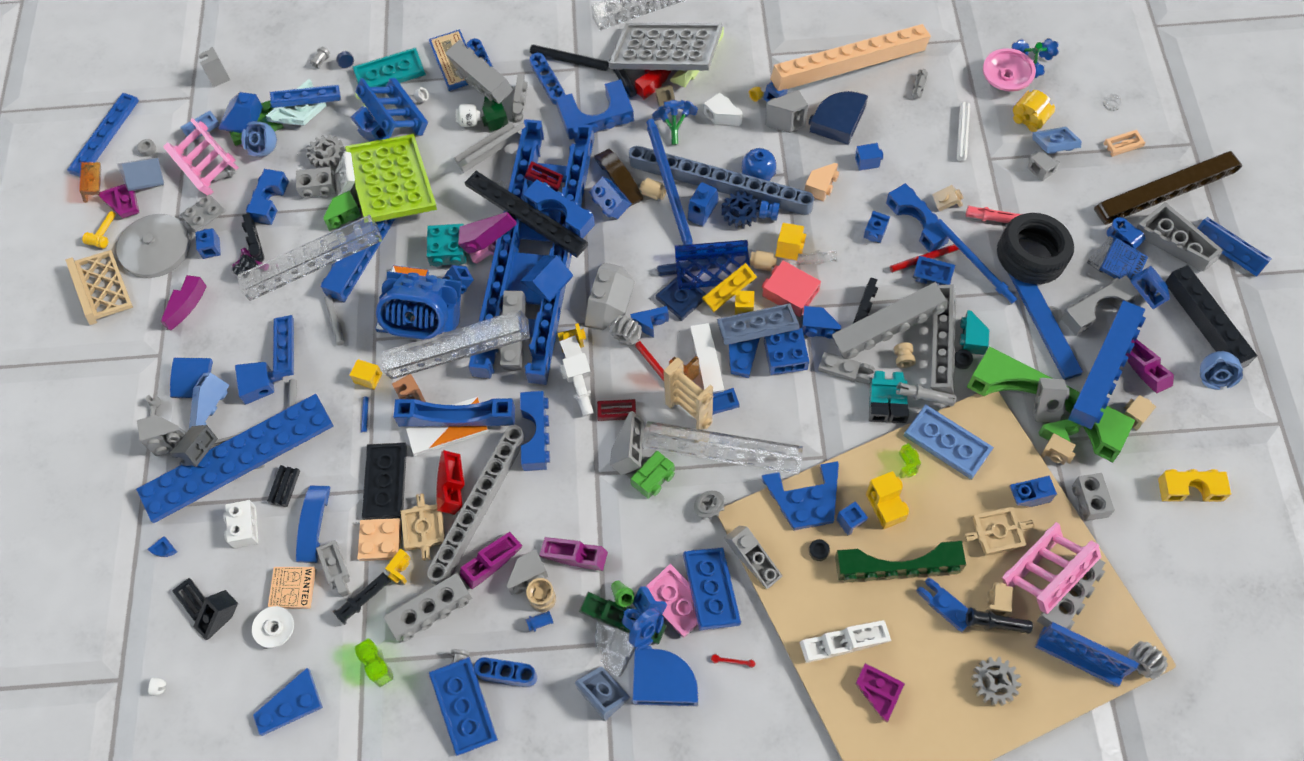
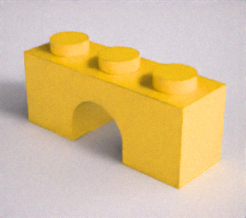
(1211, 484)

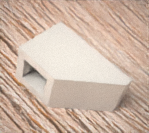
(722, 111)

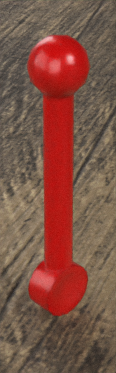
(715, 659)

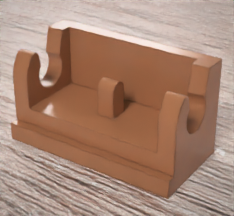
(408, 389)

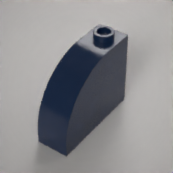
(838, 116)

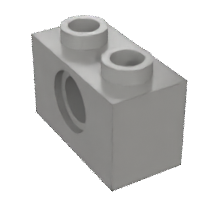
(1045, 409)

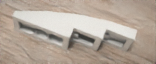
(707, 356)
(845, 641)

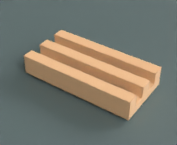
(1126, 145)

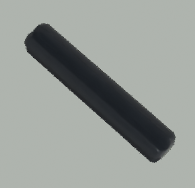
(627, 83)

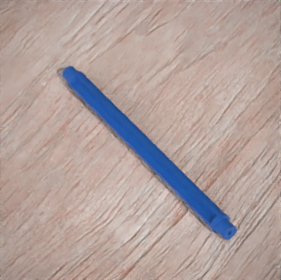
(669, 182)

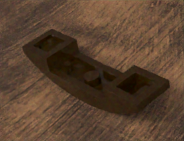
(619, 175)

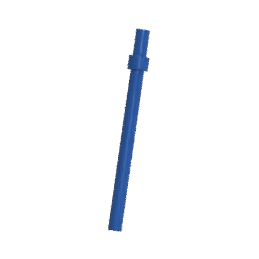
(1000, 286)

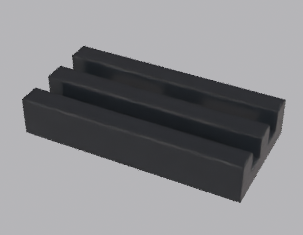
(287, 470)
(182, 586)

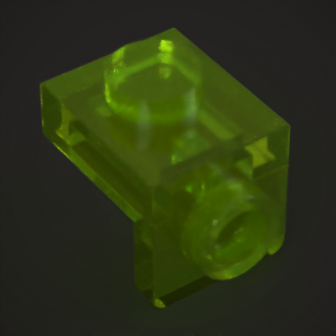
(911, 459)

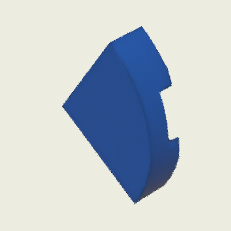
(162, 548)

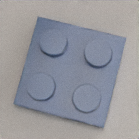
(1056, 140)

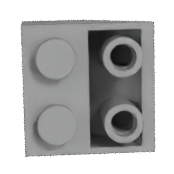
(787, 112)
(159, 434)

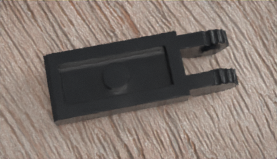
(253, 241)
(865, 304)

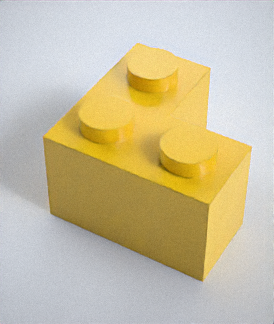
(886, 501)

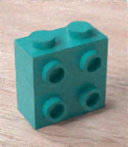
(443, 245)

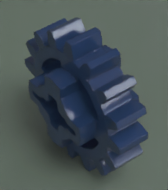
(740, 209)

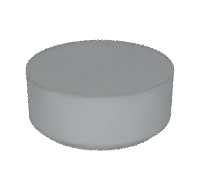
(146, 147)

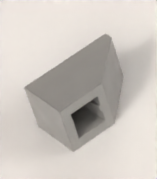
(525, 570)

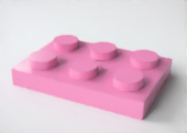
(675, 591)

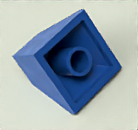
(241, 111)

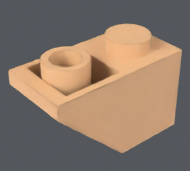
(821, 181)

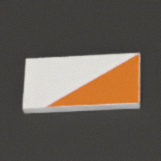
(430, 438)

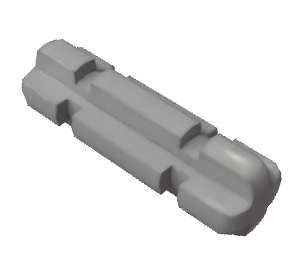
(919, 83)

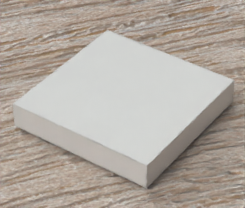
(344, 174)

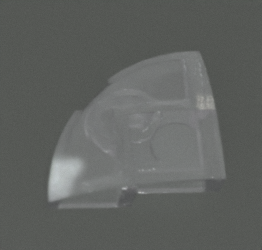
(614, 648)

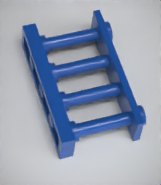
(397, 97)

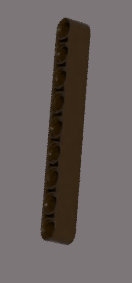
(1168, 187)

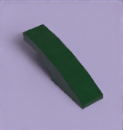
(610, 614)

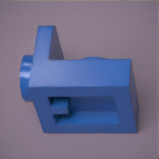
(644, 600)

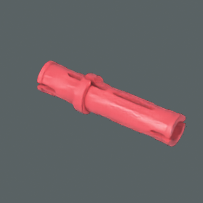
(990, 214)

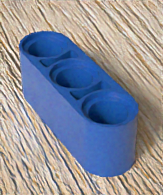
(498, 665)

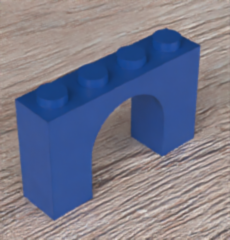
(618, 112)

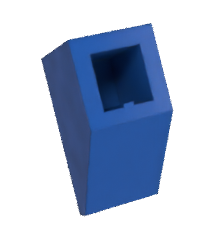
(819, 322)
(1034, 492)

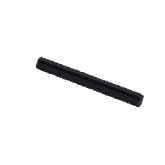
(570, 57)

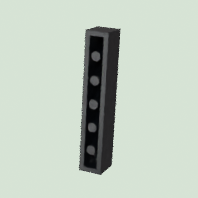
(1208, 315)

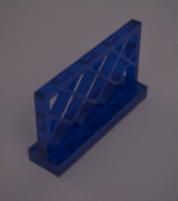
(695, 252)

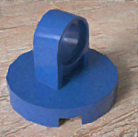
(643, 627)

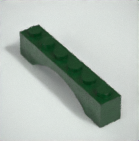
(856, 564)

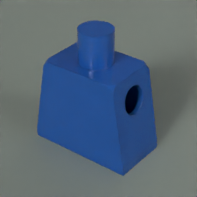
(704, 198)
(1149, 284)
(254, 381)

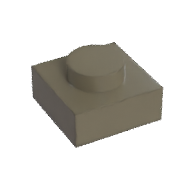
(664, 94)

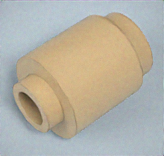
(653, 189)
(763, 260)

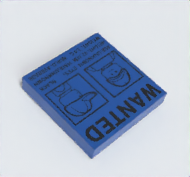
(1123, 261)

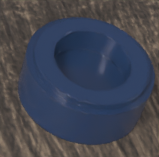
(345, 59)

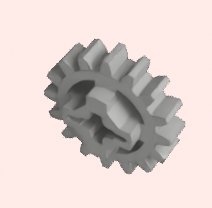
(325, 151)
(1003, 686)

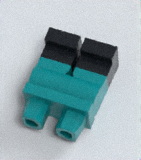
(884, 392)

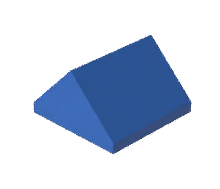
(547, 277)

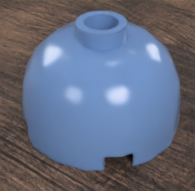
(259, 139)
(1221, 370)

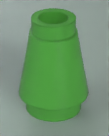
(622, 594)

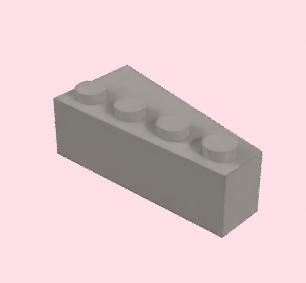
(478, 72)
(1178, 237)

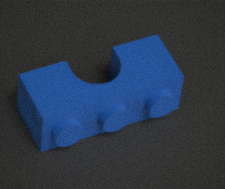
(269, 185)

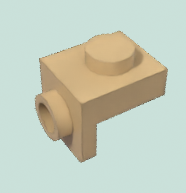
(947, 197)

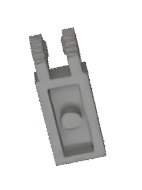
(519, 98)
(845, 368)

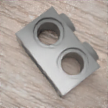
(315, 182)
(1098, 496)

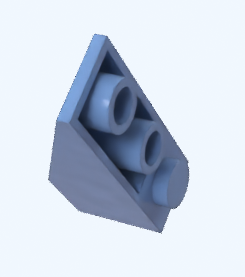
(205, 398)

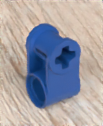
(1126, 233)

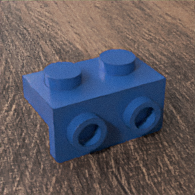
(933, 271)

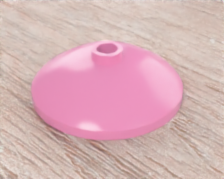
(1009, 69)

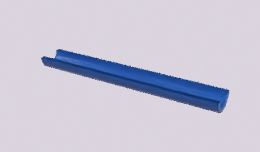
(364, 414)

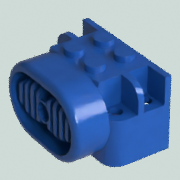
(418, 305)

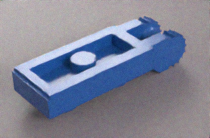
(945, 604)

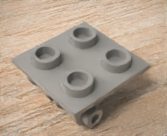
(202, 212)

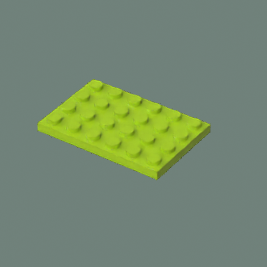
(391, 178)

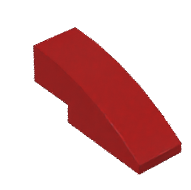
(650, 81)
(449, 483)

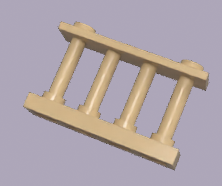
(684, 392)

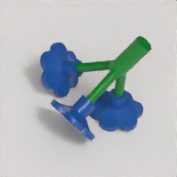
(1045, 50)
(662, 112)

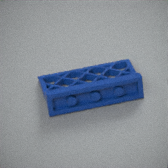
(1085, 654)

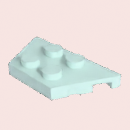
(296, 114)

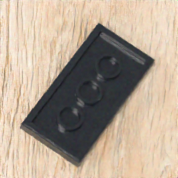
(384, 481)

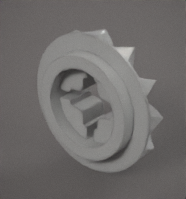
(708, 498)

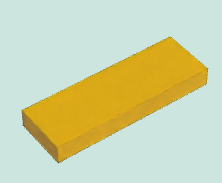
(726, 289)

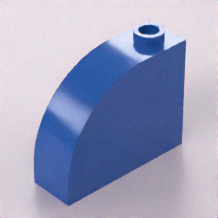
(663, 679)

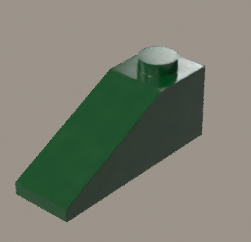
(494, 115)

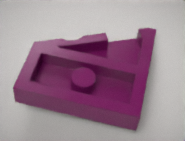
(121, 200)

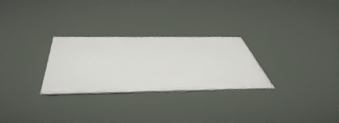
(570, 347)

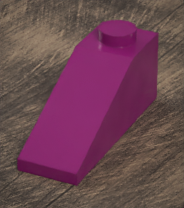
(484, 232)

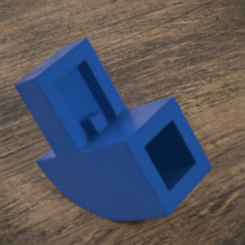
(367, 125)

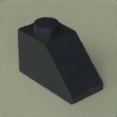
(215, 613)

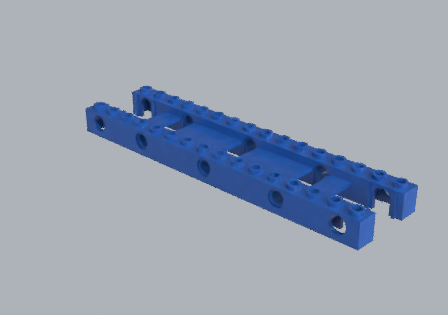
(511, 267)

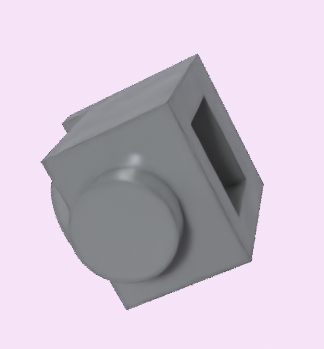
(1042, 165)

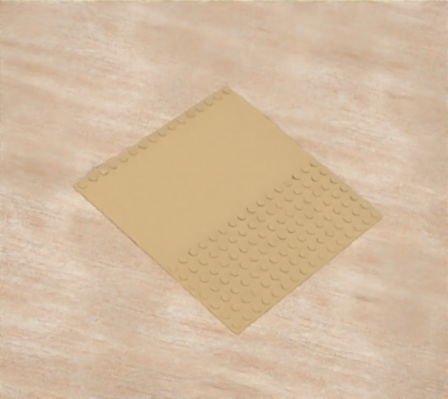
(938, 708)

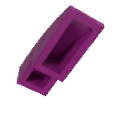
(183, 301)
(1149, 367)
(574, 553)
(490, 560)

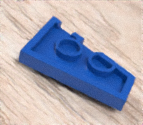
(742, 357)
(290, 704)

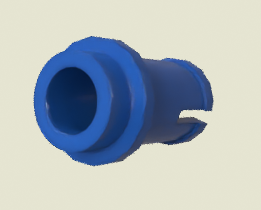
(539, 621)

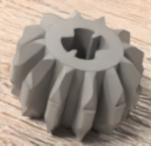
(625, 330)
(1150, 659)

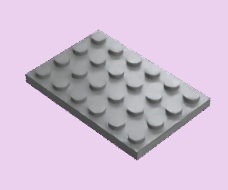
(666, 46)

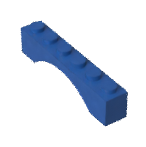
(488, 413)

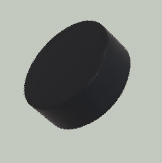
(963, 359)
(819, 550)

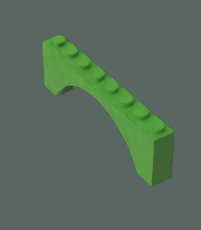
(1004, 373)

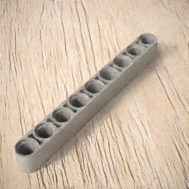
(476, 513)

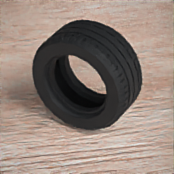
(1047, 232)

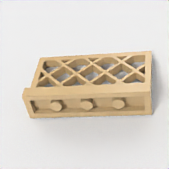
(84, 293)

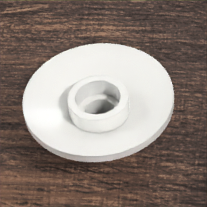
(264, 623)

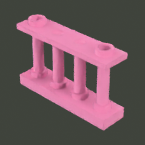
(185, 162)
(1060, 583)

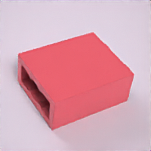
(791, 286)

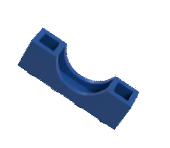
(544, 198)
(906, 202)
(534, 453)

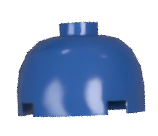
(759, 164)

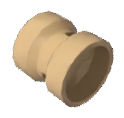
(904, 355)

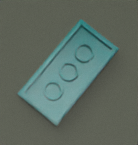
(402, 66)

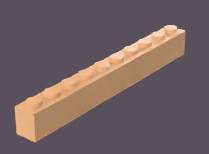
(849, 57)

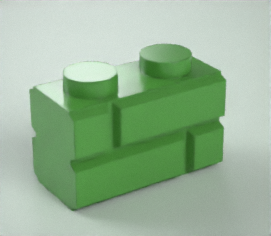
(653, 475)

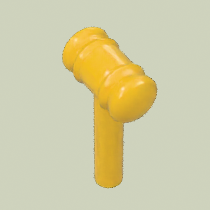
(97, 239)

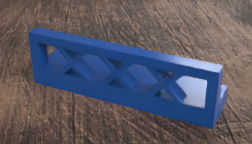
(1235, 247)

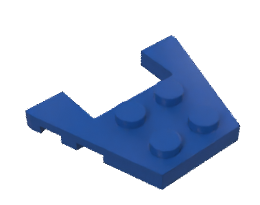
(807, 505)

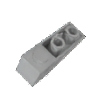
(753, 555)

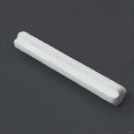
(963, 130)

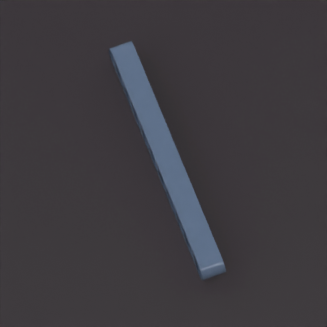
(724, 180)

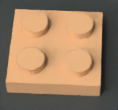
(379, 539)

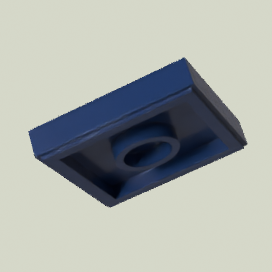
(680, 301)

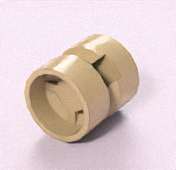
(541, 594)

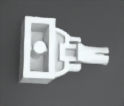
(575, 370)

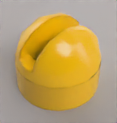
(756, 90)

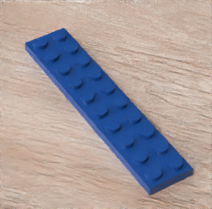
(234, 458)

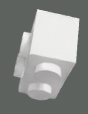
(241, 524)

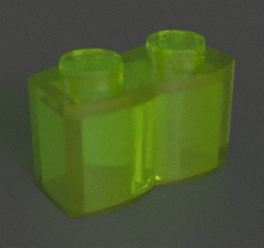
(374, 663)

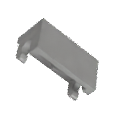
(213, 67)

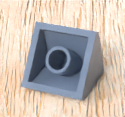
(141, 173)
(602, 692)

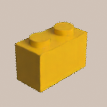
(790, 241)

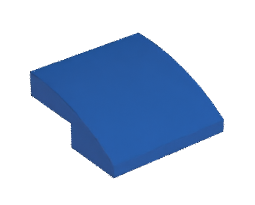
(186, 374)

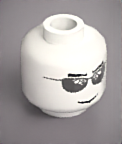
(468, 115)

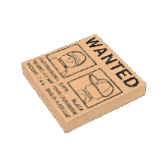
(292, 587)

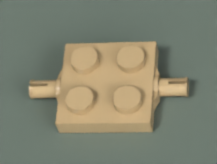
(422, 527)
(999, 531)

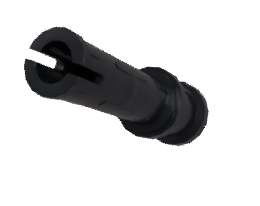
(353, 604)
(990, 620)

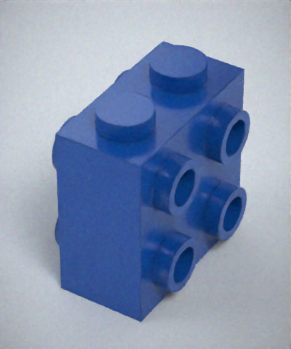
(786, 352)

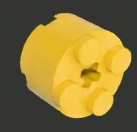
(1033, 110)

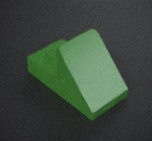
(1060, 428)

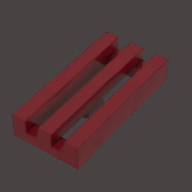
(533, 175)
(606, 414)

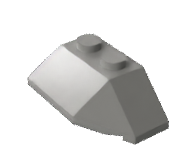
(608, 296)

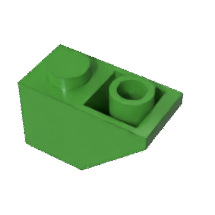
(341, 210)

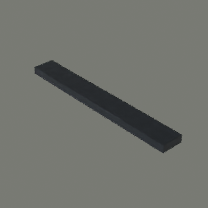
(526, 214)

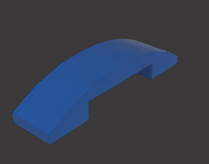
(310, 523)

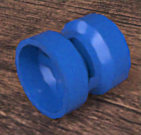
(769, 210)

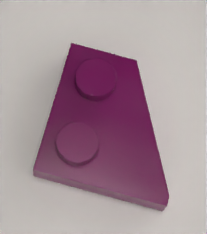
(880, 690)

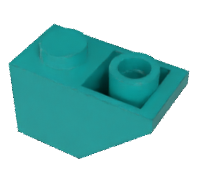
(975, 334)

